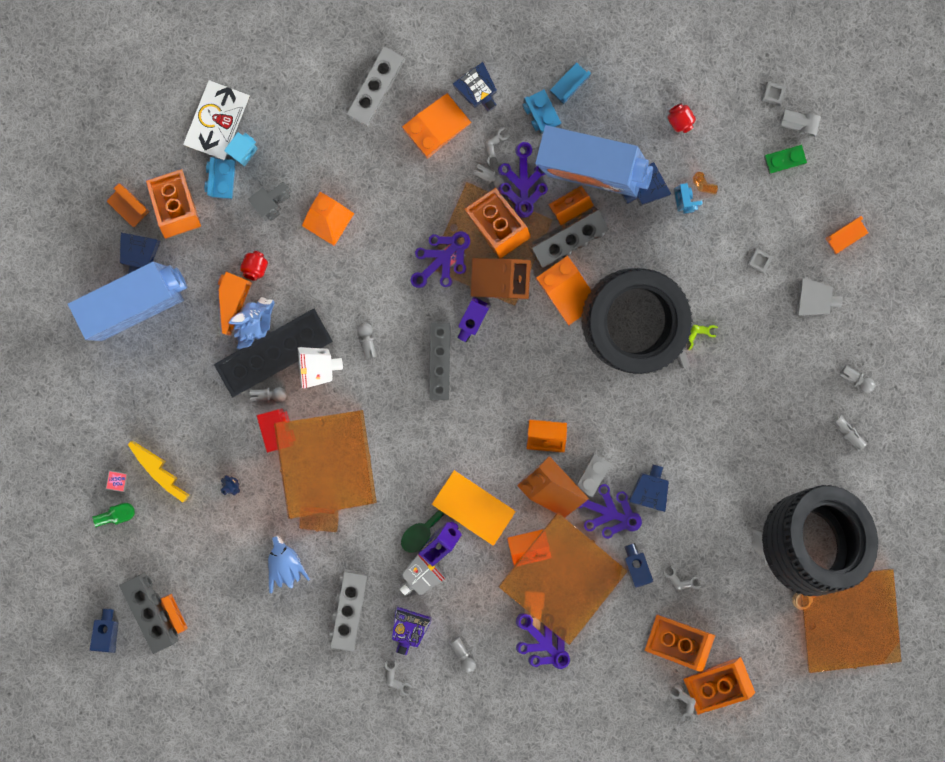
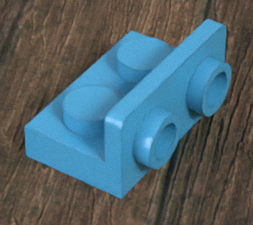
(541, 111)
(221, 178)
(683, 199)

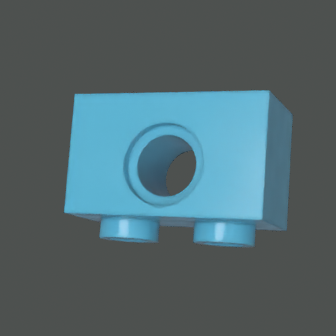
(241, 148)

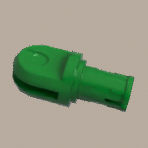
(116, 514)

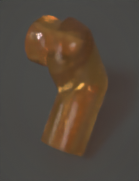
(702, 185)

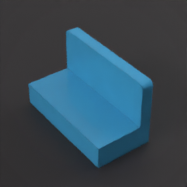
(570, 83)

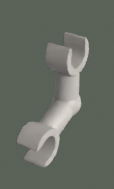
(490, 146)
(678, 584)
(391, 679)
(687, 699)

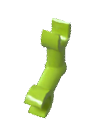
(699, 329)

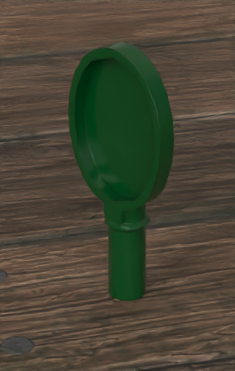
(419, 534)

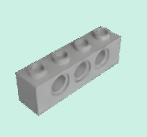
(365, 115)
(348, 640)

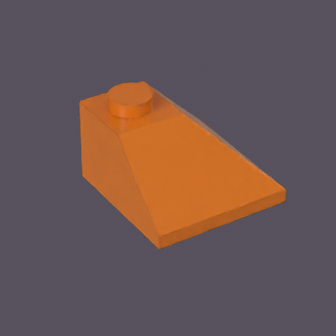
(327, 218)

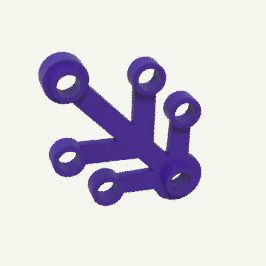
(522, 182)
(443, 258)
(611, 513)
(544, 644)

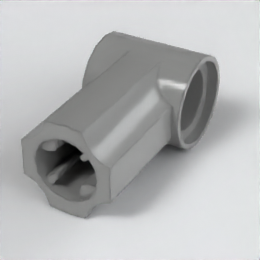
(804, 123)

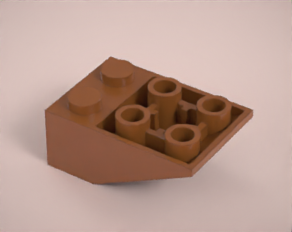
(500, 278)

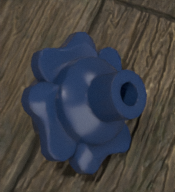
(229, 485)

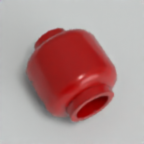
(681, 118)
(254, 265)

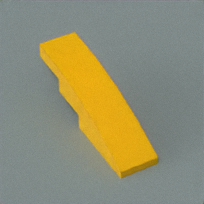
(153, 465)

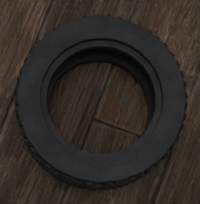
(675, 330)
(854, 536)

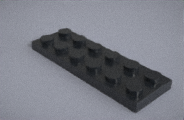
(272, 353)

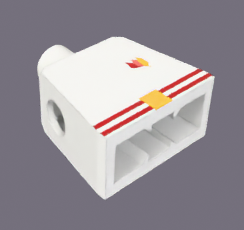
(316, 366)

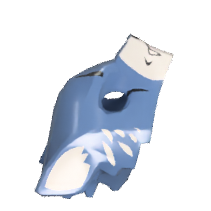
(248, 321)
(284, 565)

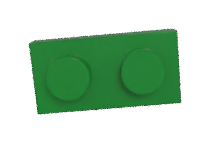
(785, 159)

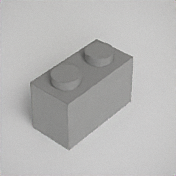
(593, 474)

